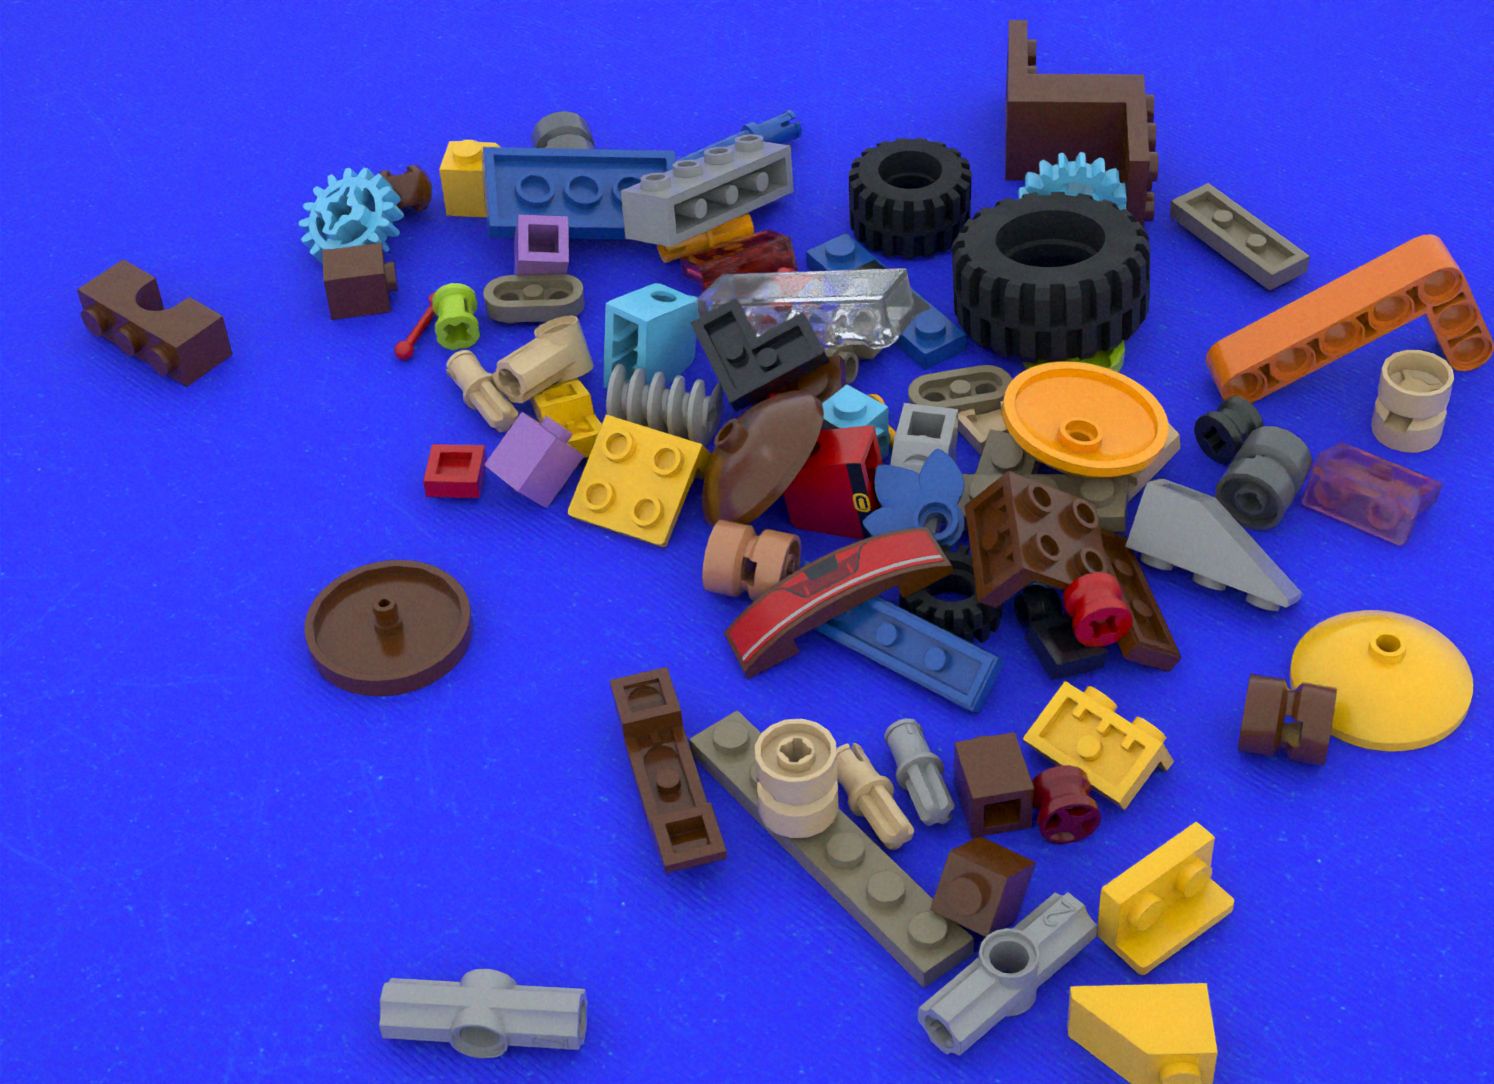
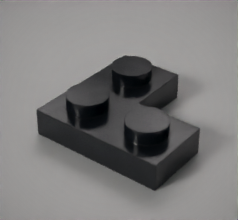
(755, 365)

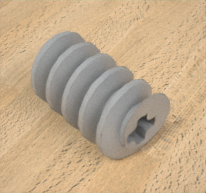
(665, 409)

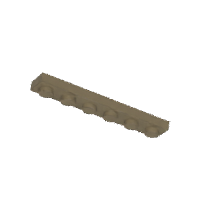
(844, 864)

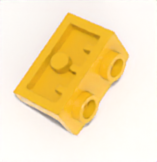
(1088, 734)
(1163, 901)

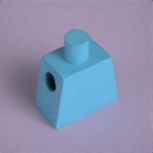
(650, 332)

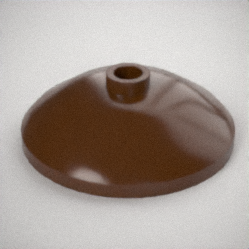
(760, 456)

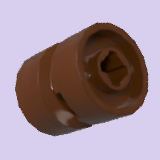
(1263, 719)

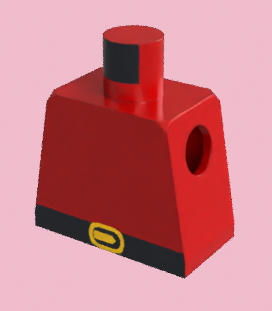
(837, 483)

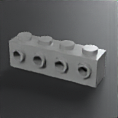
(707, 191)

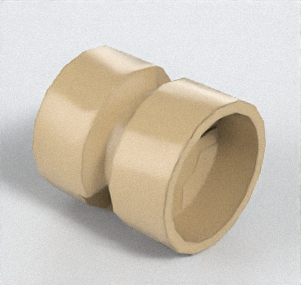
(1412, 401)
(796, 778)

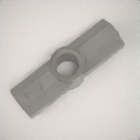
(985, 995)
(483, 1013)

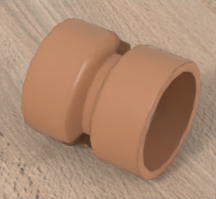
(733, 556)

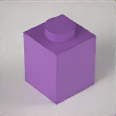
(541, 245)
(535, 458)

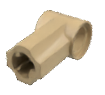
(553, 356)

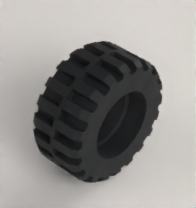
(1051, 277)

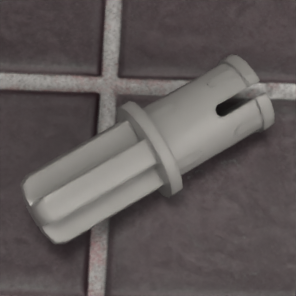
(919, 771)

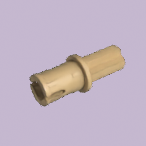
(481, 391)
(872, 796)

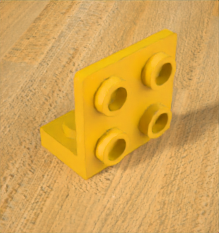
(637, 480)

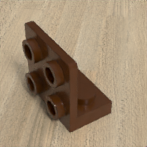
(1029, 534)

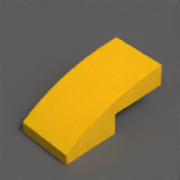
(573, 409)

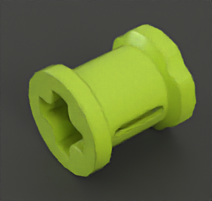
(455, 312)

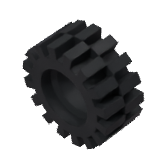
(964, 617)

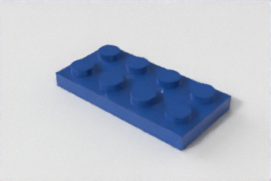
(564, 183)

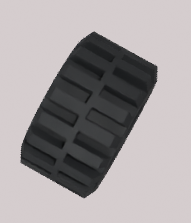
(909, 197)

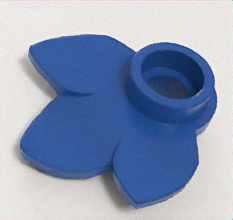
(916, 498)

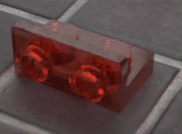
(754, 253)

